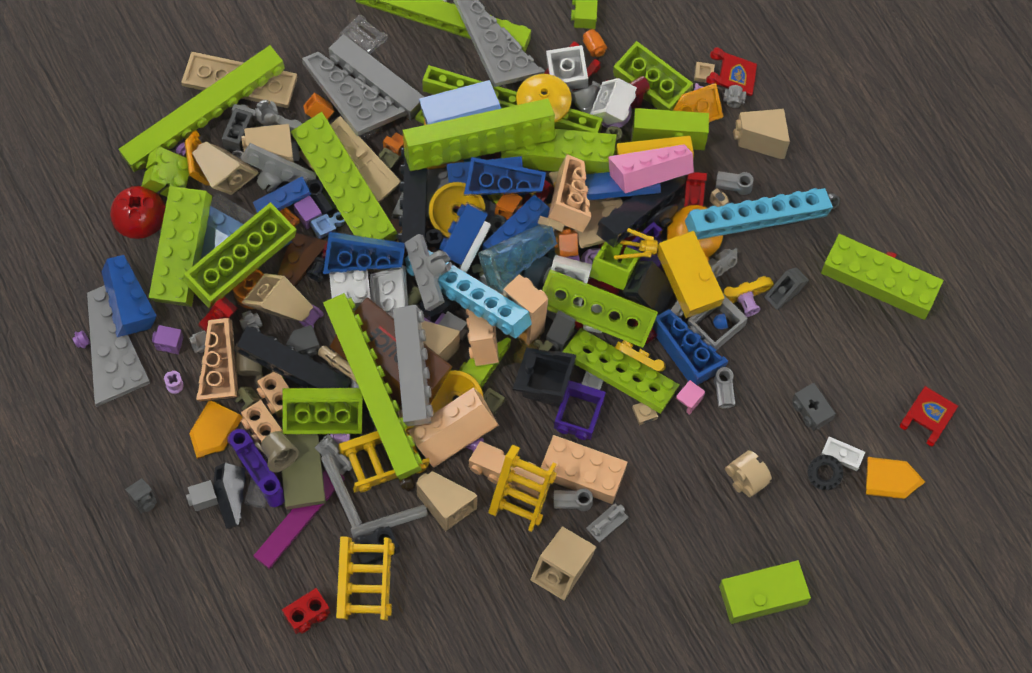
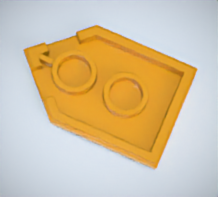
(703, 101)
(194, 169)
(213, 428)
(891, 478)

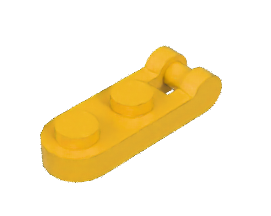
(759, 286)
(641, 356)

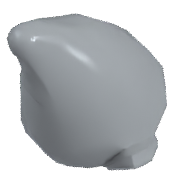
(585, 97)

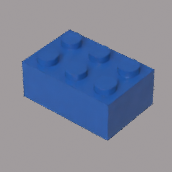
(463, 232)

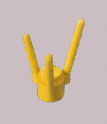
(648, 246)

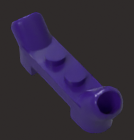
(256, 467)

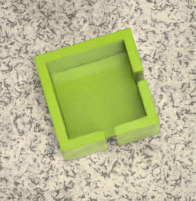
(170, 170)
(609, 270)

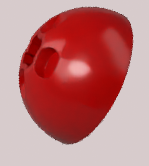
(137, 212)

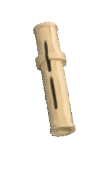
(336, 360)

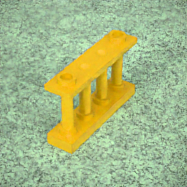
(368, 443)
(508, 475)
(346, 587)

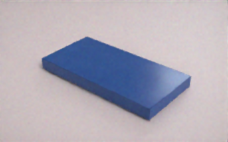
(603, 187)

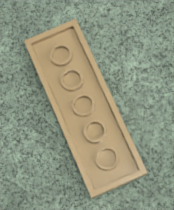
(206, 70)

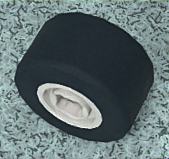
(539, 271)

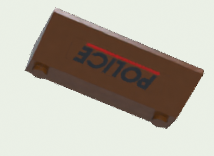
(382, 337)

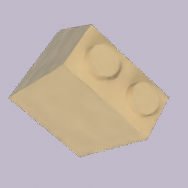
(763, 132)
(271, 138)
(222, 168)
(278, 297)
(441, 339)
(445, 499)
(562, 563)

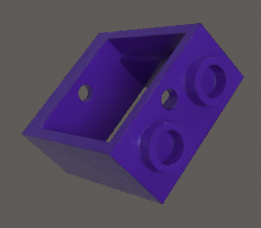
(585, 393)

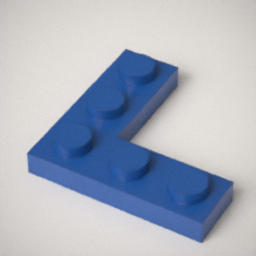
(284, 196)

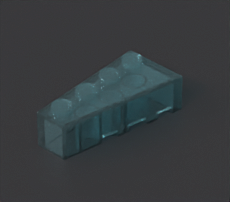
(509, 258)

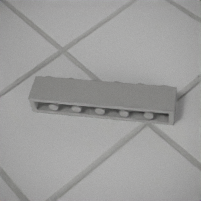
(375, 75)
(412, 365)

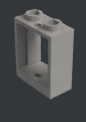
(731, 312)

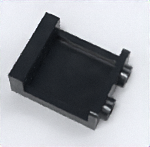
(649, 286)

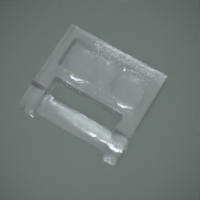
(361, 38)

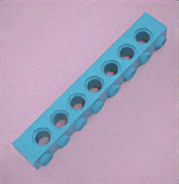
(788, 210)
(482, 300)

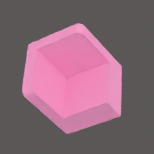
(690, 396)

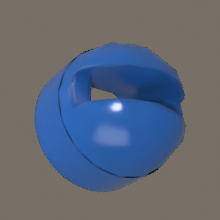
(720, 321)

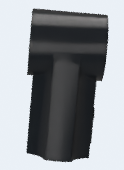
(321, 198)

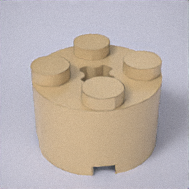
(748, 474)

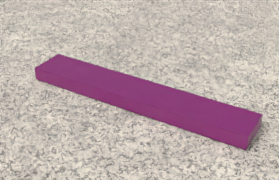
(290, 528)

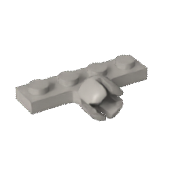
(267, 115)
(274, 168)
(427, 270)

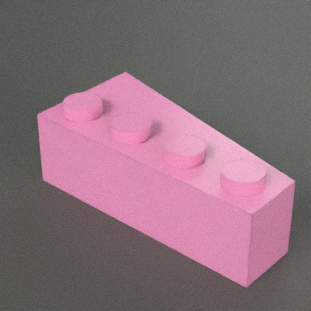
(650, 167)

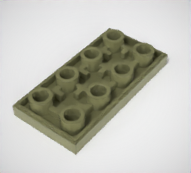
(304, 478)

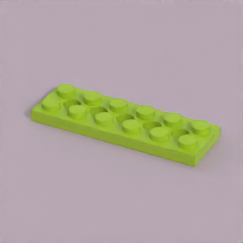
(609, 303)
(624, 380)

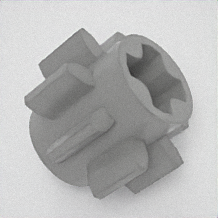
(734, 96)
(250, 320)

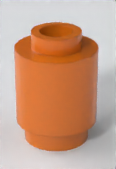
(594, 43)

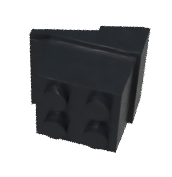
(545, 375)

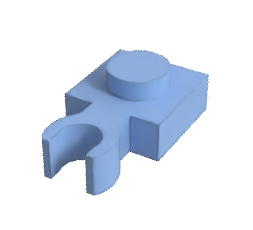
(324, 224)

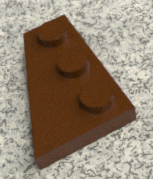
(300, 256)

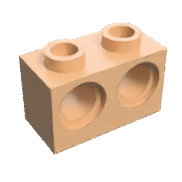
(274, 395)
(265, 422)

